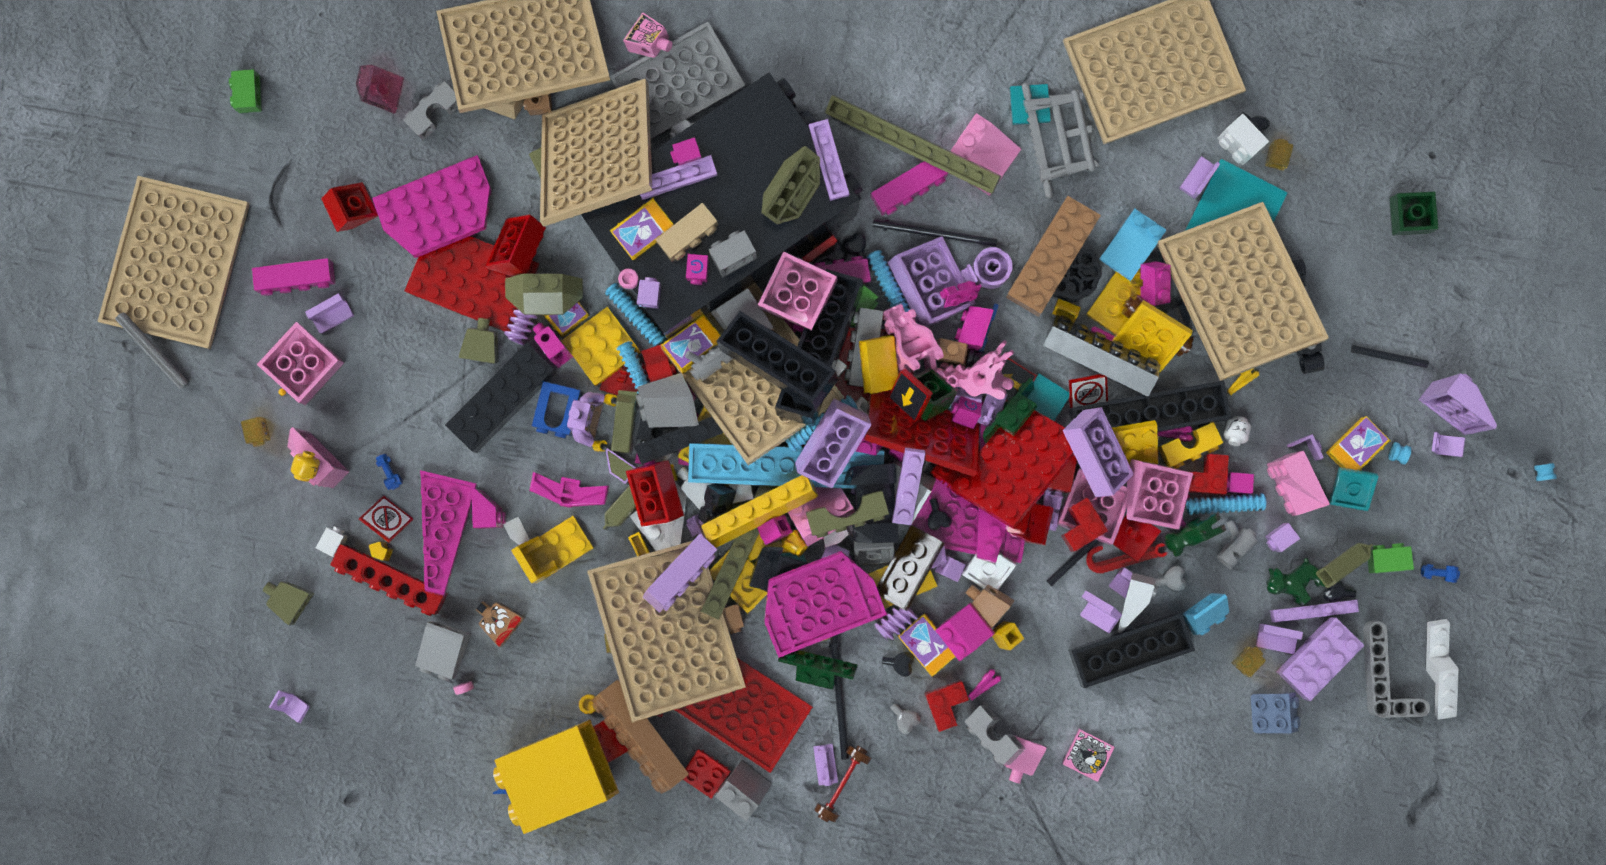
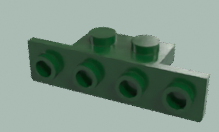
(1015, 413)
(818, 669)

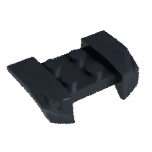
(866, 481)
(771, 564)

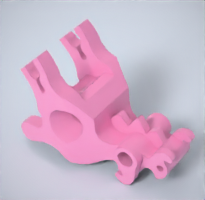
(912, 340)
(982, 377)

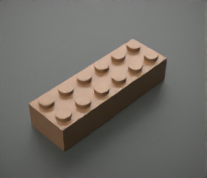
(1053, 256)
(641, 740)

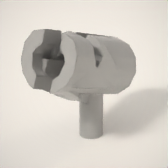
(707, 364)
(1238, 546)

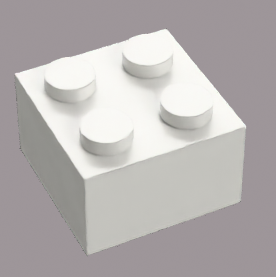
(1242, 139)

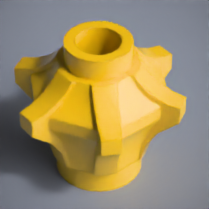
(794, 544)

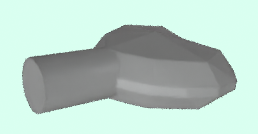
(1172, 579)
(905, 719)

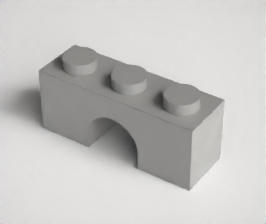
(419, 118)
(981, 724)

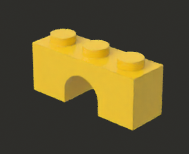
(1206, 439)

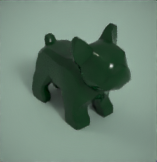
(1193, 534)
(1294, 582)

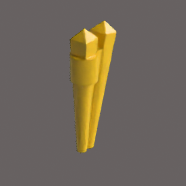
(1243, 380)

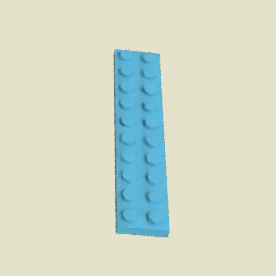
(725, 466)

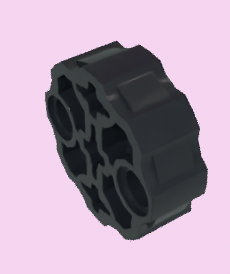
(1093, 269)

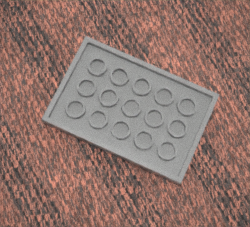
(684, 79)

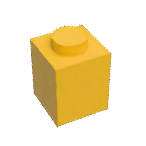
(1007, 635)

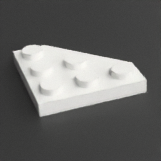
(664, 534)

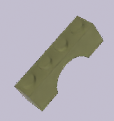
(871, 507)

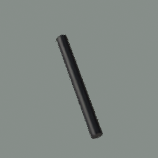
(1389, 356)
(1071, 562)

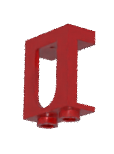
(1037, 527)

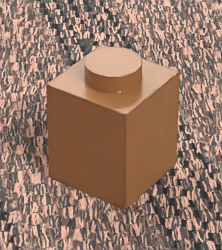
(733, 618)

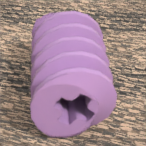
(519, 327)
(894, 622)

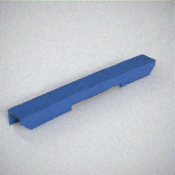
(995, 307)

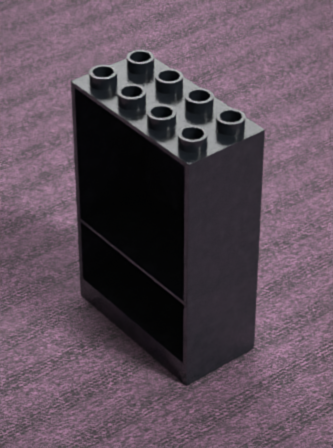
(748, 145)

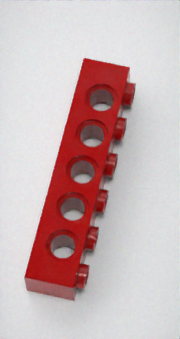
(346, 554)

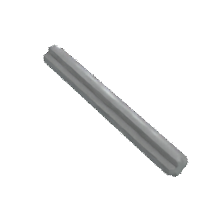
(153, 352)

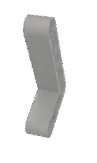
(1383, 678)

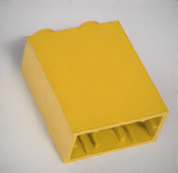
(555, 777)

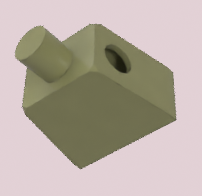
(480, 343)
(287, 600)

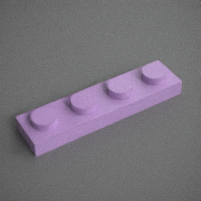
(829, 160)
(681, 176)
(908, 486)

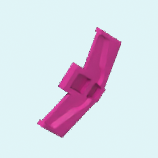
(568, 492)

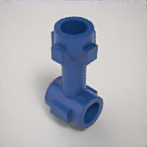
(392, 481)
(1450, 573)

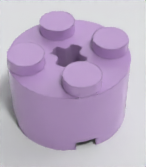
(996, 258)

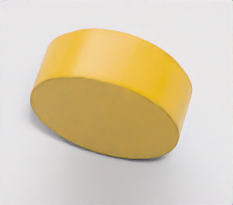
(585, 704)

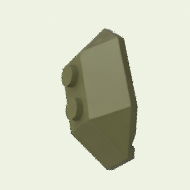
(792, 187)
(543, 293)

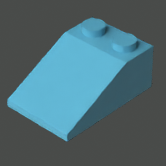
(1132, 244)
(1206, 613)

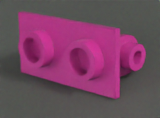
(966, 292)

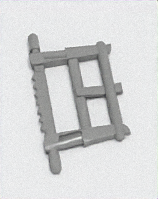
(1068, 168)

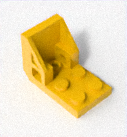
(552, 550)

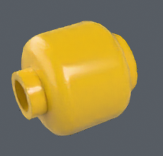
(305, 466)

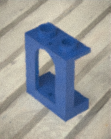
(538, 421)

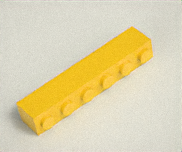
(759, 511)

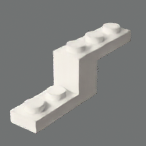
(1442, 669)

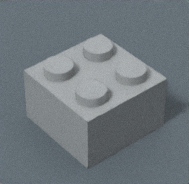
(732, 253)

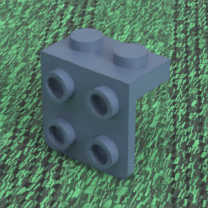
(1275, 713)

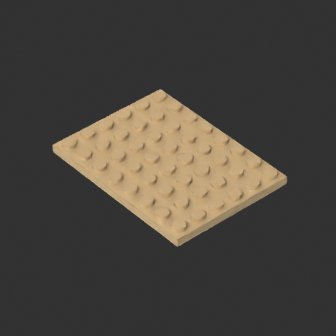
(520, 49)
(1153, 66)
(595, 153)
(174, 261)
(1242, 291)
(746, 402)
(667, 655)

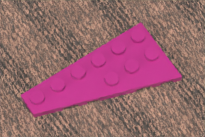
(444, 517)

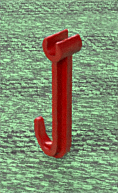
(1120, 561)

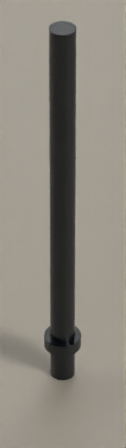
(934, 232)
(839, 701)

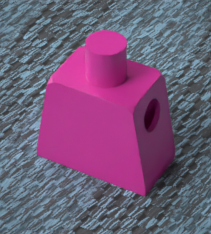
(551, 345)

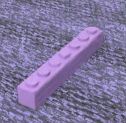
(1314, 611)

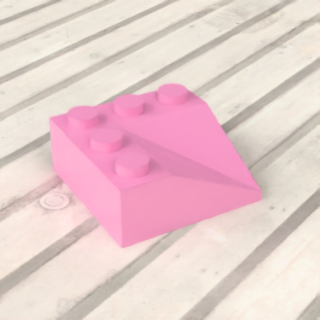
(986, 146)
(797, 291)
(300, 364)
(330, 469)
(1297, 483)
(1157, 494)
(832, 499)
(1109, 508)

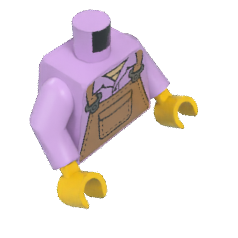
(585, 418)

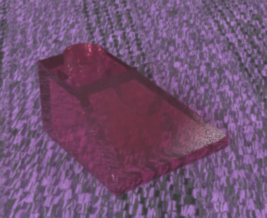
(379, 87)

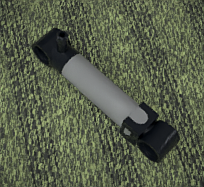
(1310, 358)

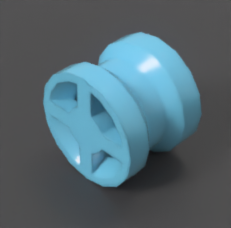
(1399, 453)
(1545, 472)

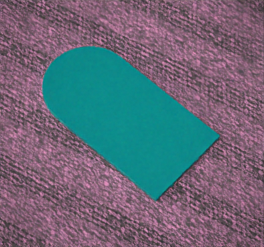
(1232, 191)

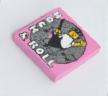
(1088, 755)

